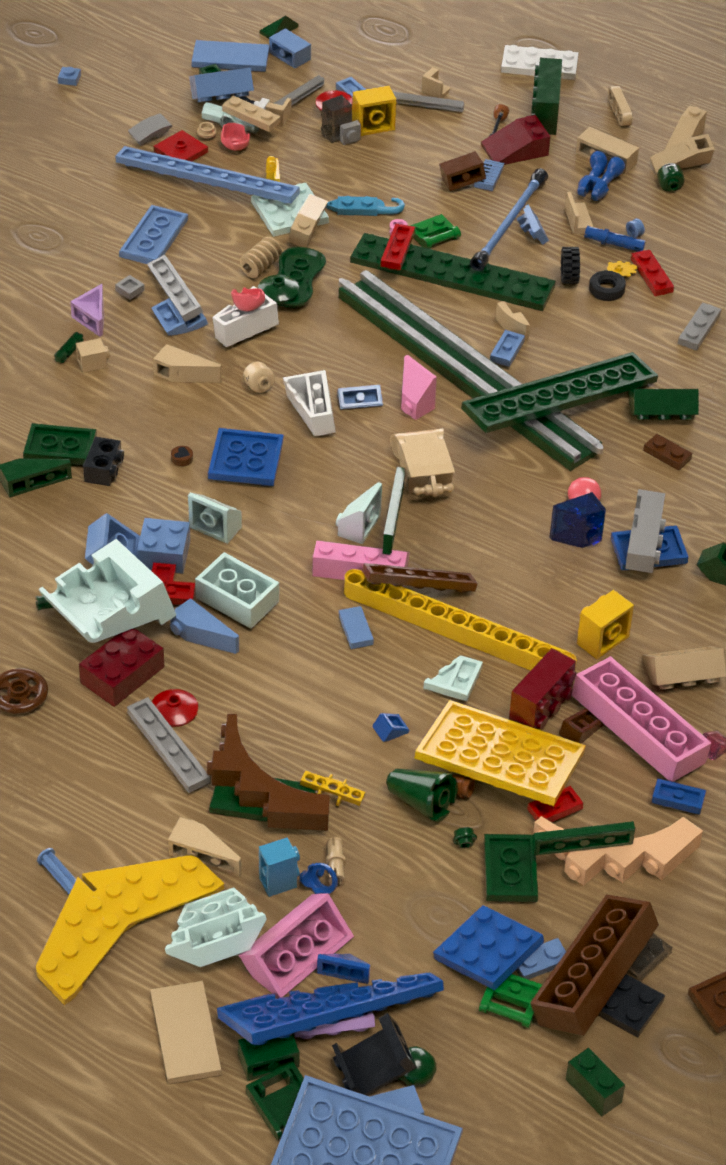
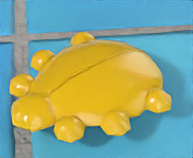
(622, 268)

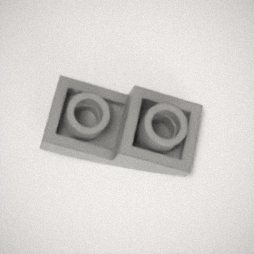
(150, 127)

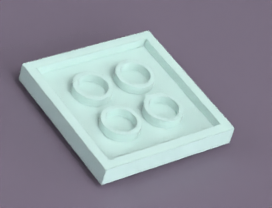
(280, 215)

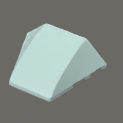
(215, 928)

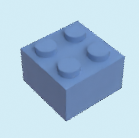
(164, 543)

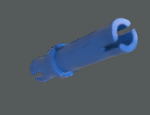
(619, 240)

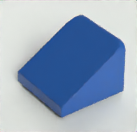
(390, 726)

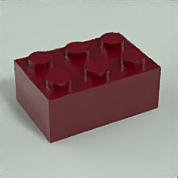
(121, 666)
(543, 690)

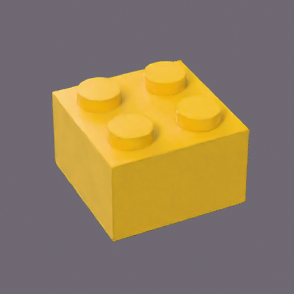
(374, 110)
(605, 624)

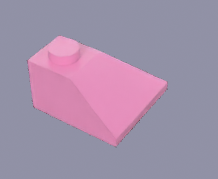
(417, 389)

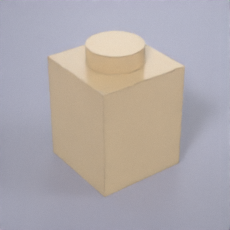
(92, 355)

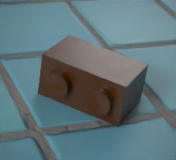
(462, 171)

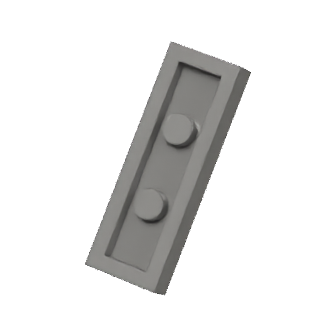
(699, 326)

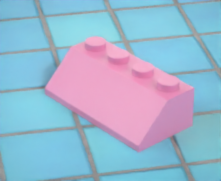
(335, 559)
(292, 945)

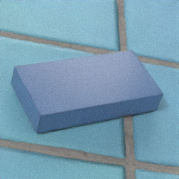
(356, 627)

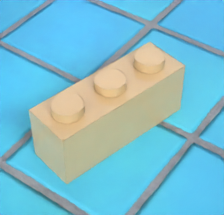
(595, 140)

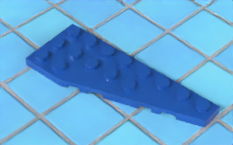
(273, 1017)

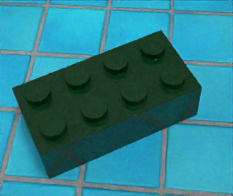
(547, 93)

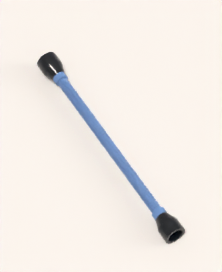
(481, 258)

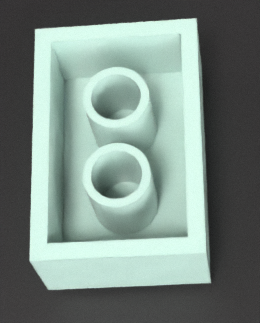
(237, 590)

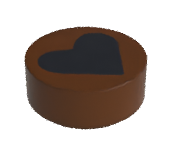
(182, 455)

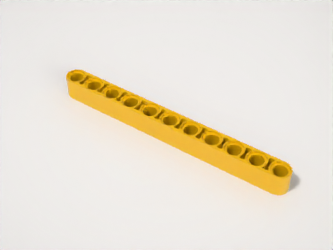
(448, 621)

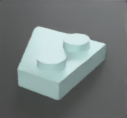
(456, 679)

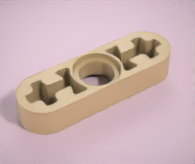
(620, 106)

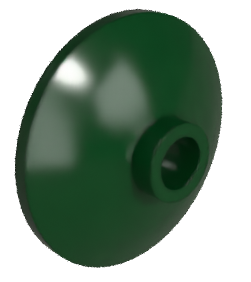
(279, 288)

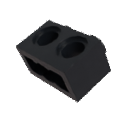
(103, 461)

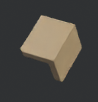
(432, 85)
(283, 111)

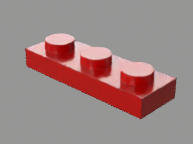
(397, 246)
(652, 272)

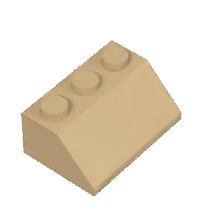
(685, 666)

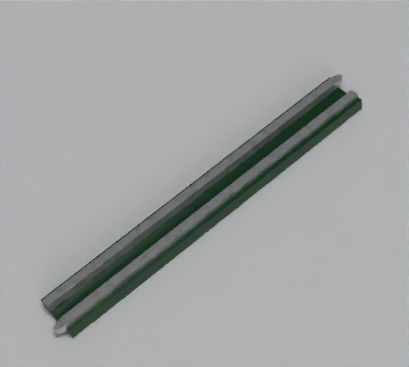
(462, 365)

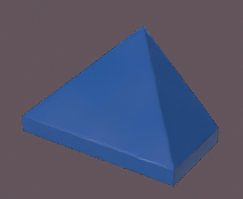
(344, 967)

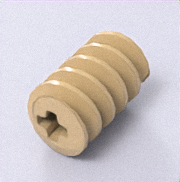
(260, 257)

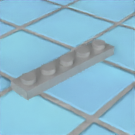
(175, 288)
(168, 745)

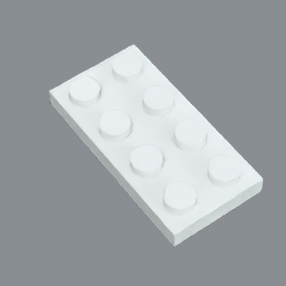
(523, 60)

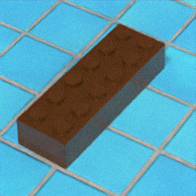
(594, 964)

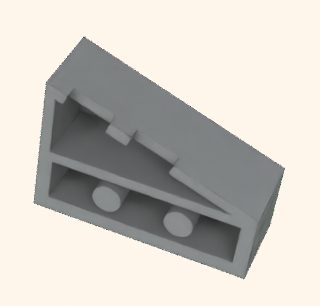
(645, 532)

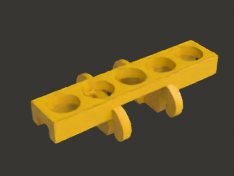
(272, 169)
(342, 788)

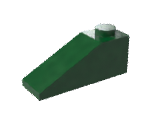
(31, 474)

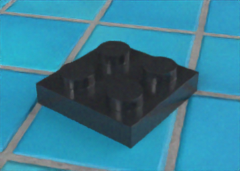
(632, 1005)

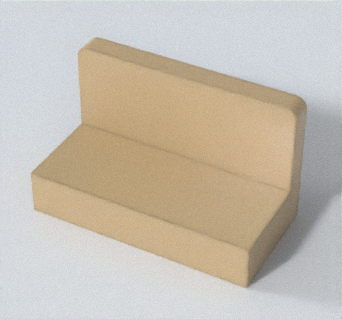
(577, 215)

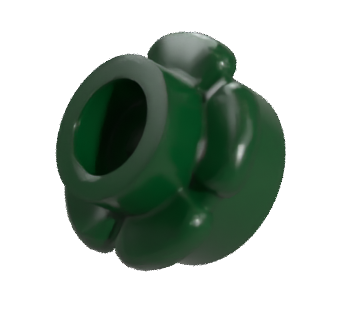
(464, 837)

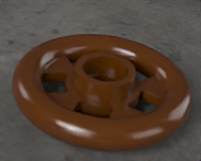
(20, 690)

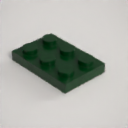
(59, 443)
(510, 868)

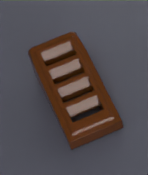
(577, 727)

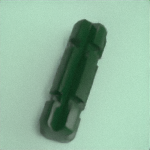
(68, 347)

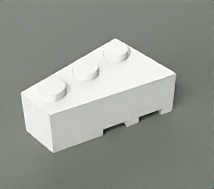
(236, 325)
(312, 401)

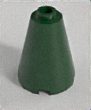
(424, 790)

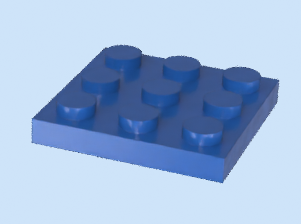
(246, 456)
(488, 947)

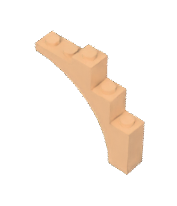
(655, 852)

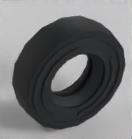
(607, 294)

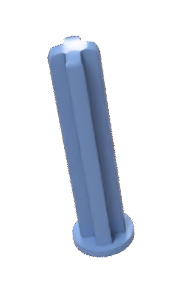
(57, 869)

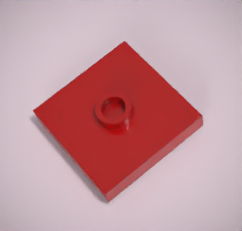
(181, 146)

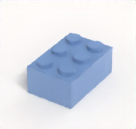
(221, 84)

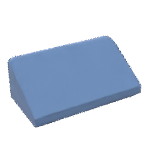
(359, 397)

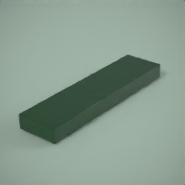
(583, 838)

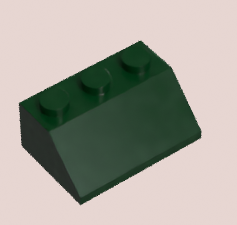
(664, 403)

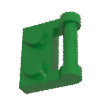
(435, 231)
(515, 991)

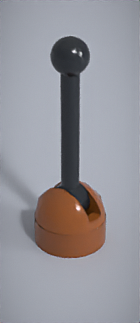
(499, 116)

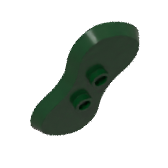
(301, 265)

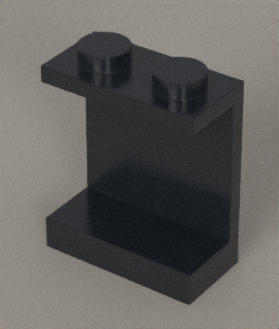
(376, 1059)

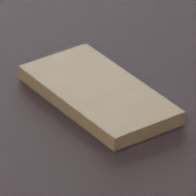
(185, 1032)

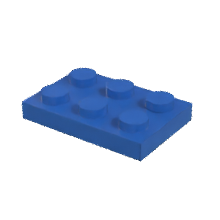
(672, 549)

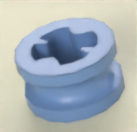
(635, 228)

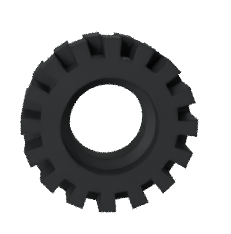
(570, 265)

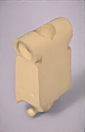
(425, 460)

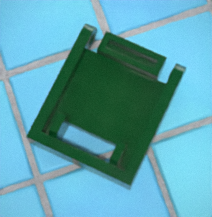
(278, 1105)

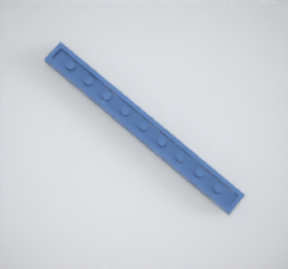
(208, 174)

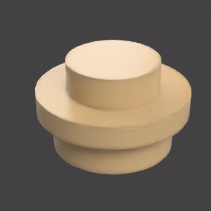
(206, 130)

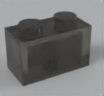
(333, 114)

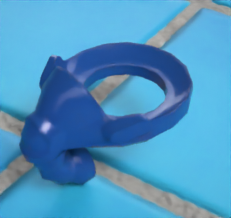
(310, 878)

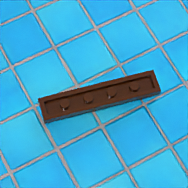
(419, 577)

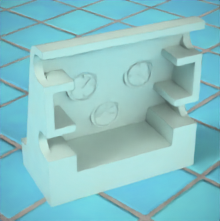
(110, 595)

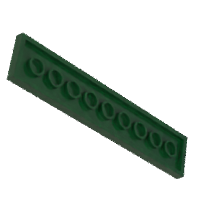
(456, 273)
(558, 392)

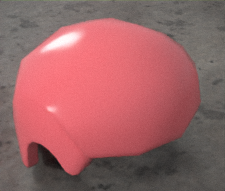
(234, 136)
(248, 299)
(583, 486)

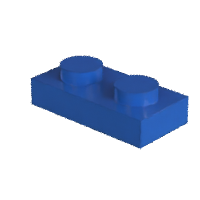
(678, 796)

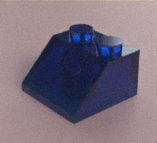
(578, 521)

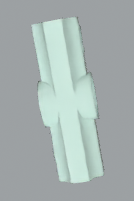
(214, 113)

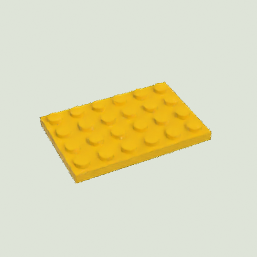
(500, 752)

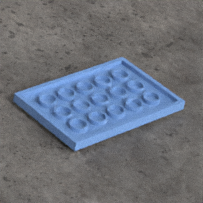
(353, 1129)

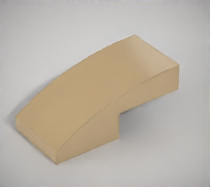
(512, 322)

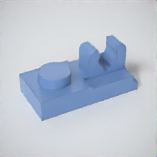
(530, 222)

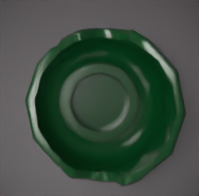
(425, 1068)

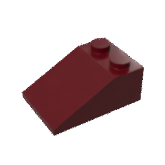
(518, 141)

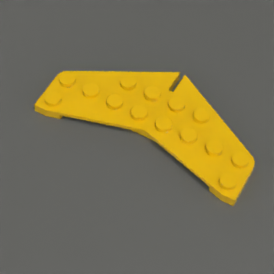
(120, 900)

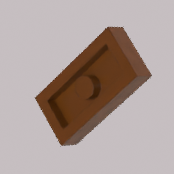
(667, 452)

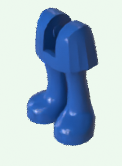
(599, 186)

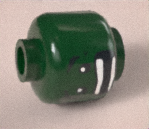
(670, 175)

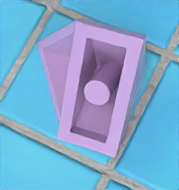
(89, 310)

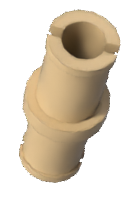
(336, 859)

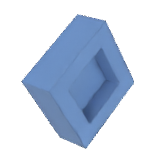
(69, 76)

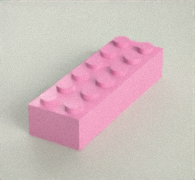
(641, 719)

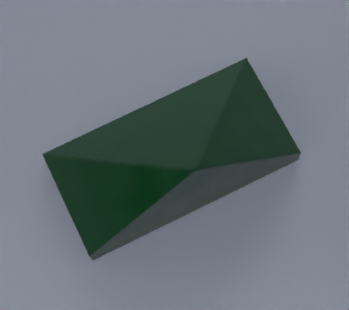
(279, 25)

